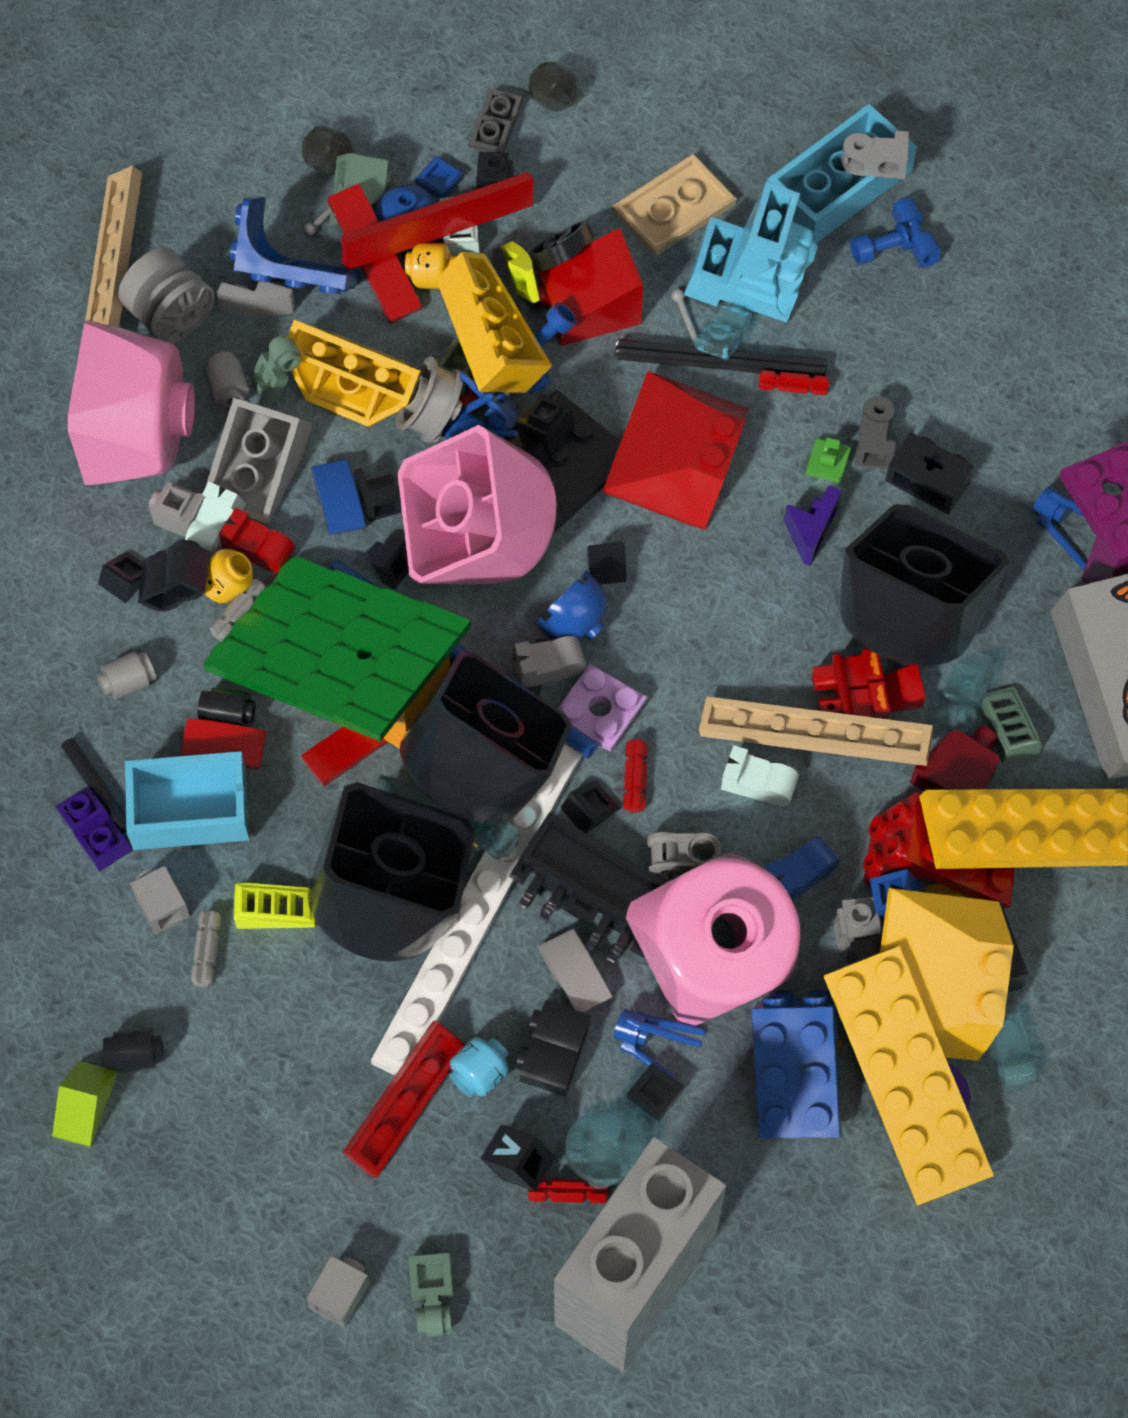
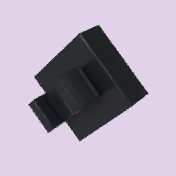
(390, 561)

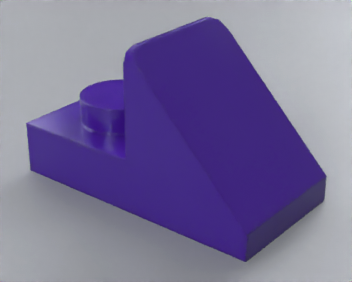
(810, 528)

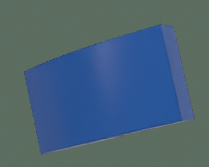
(338, 497)

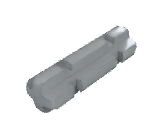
(235, 610)
(206, 948)

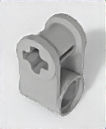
(680, 852)

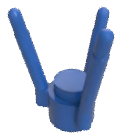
(501, 412)
(465, 422)
(1056, 507)
(637, 1028)

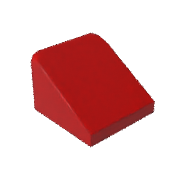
(904, 689)

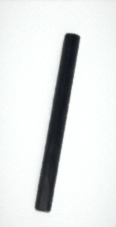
(739, 360)

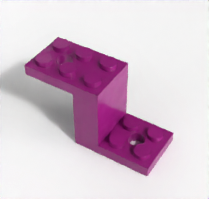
(1103, 512)

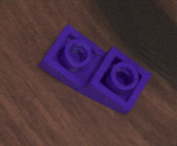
(93, 828)

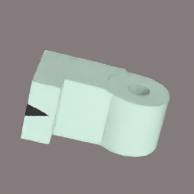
(212, 516)
(759, 778)

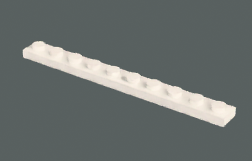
(458, 945)

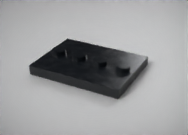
(578, 465)

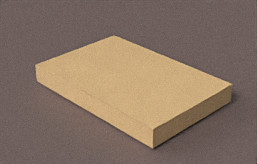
(674, 205)

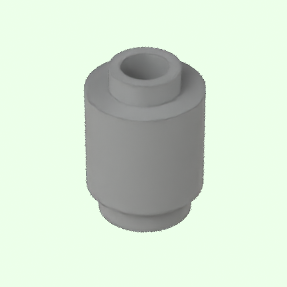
(226, 378)
(126, 675)

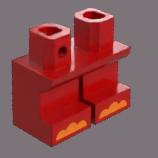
(856, 685)

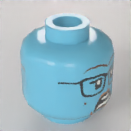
(479, 1066)

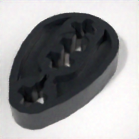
(561, 246)

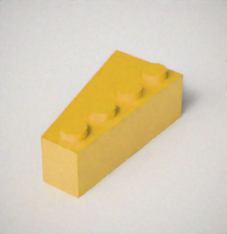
(490, 327)

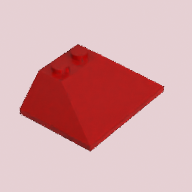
(676, 450)

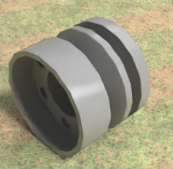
(166, 295)

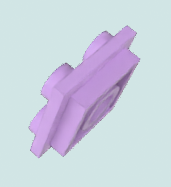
(599, 687)

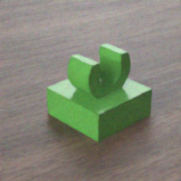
(828, 460)

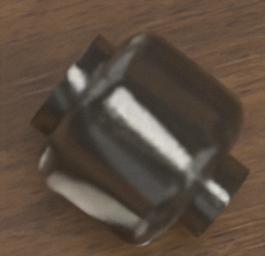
(553, 86)
(323, 147)

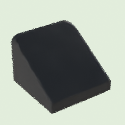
(607, 562)
(122, 576)
(589, 806)

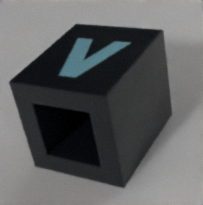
(518, 1157)

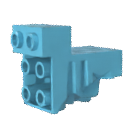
(755, 263)

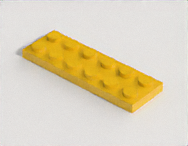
(1027, 827)
(908, 1075)

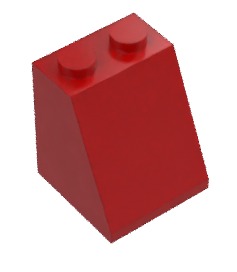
(597, 287)

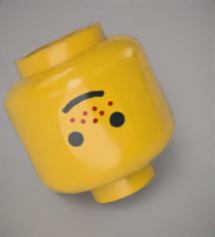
(427, 263)
(228, 575)

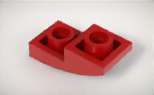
(217, 737)

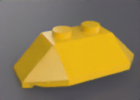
(351, 376)

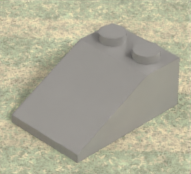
(259, 456)

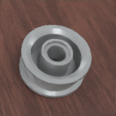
(433, 401)

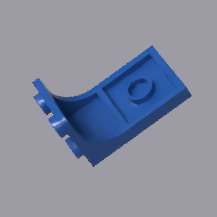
(257, 256)
(797, 1065)

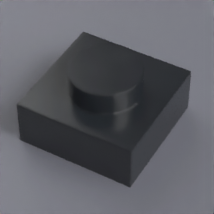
(655, 1092)

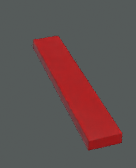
(437, 220)

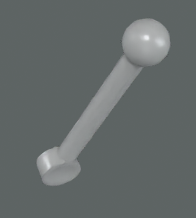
(311, 228)
(678, 296)

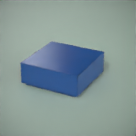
(439, 178)

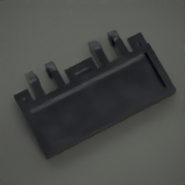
(592, 876)

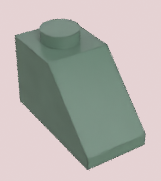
(365, 170)

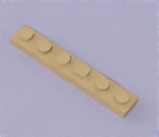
(114, 246)
(816, 731)

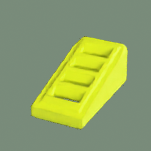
(258, 918)

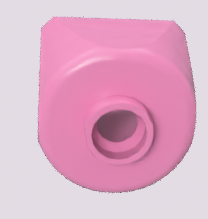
(127, 405)
(475, 510)
(679, 945)

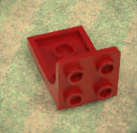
(902, 843)

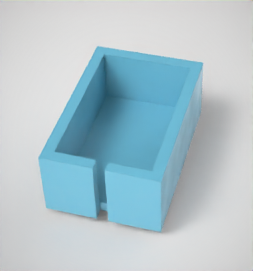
(186, 800)

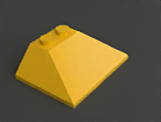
(958, 962)

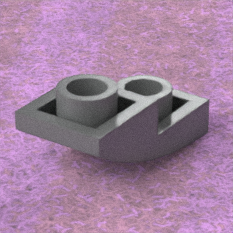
(496, 121)

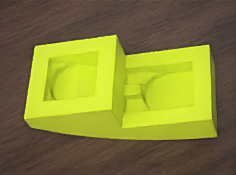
(521, 271)

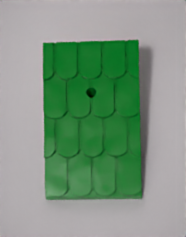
(340, 649)

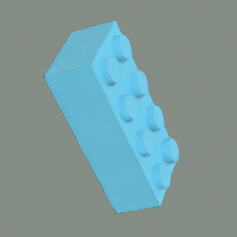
(825, 188)

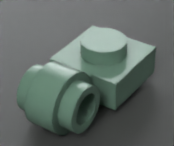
(270, 370)
(430, 1282)

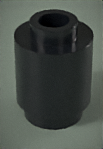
(226, 706)
(132, 1050)

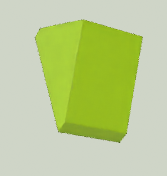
(82, 1102)

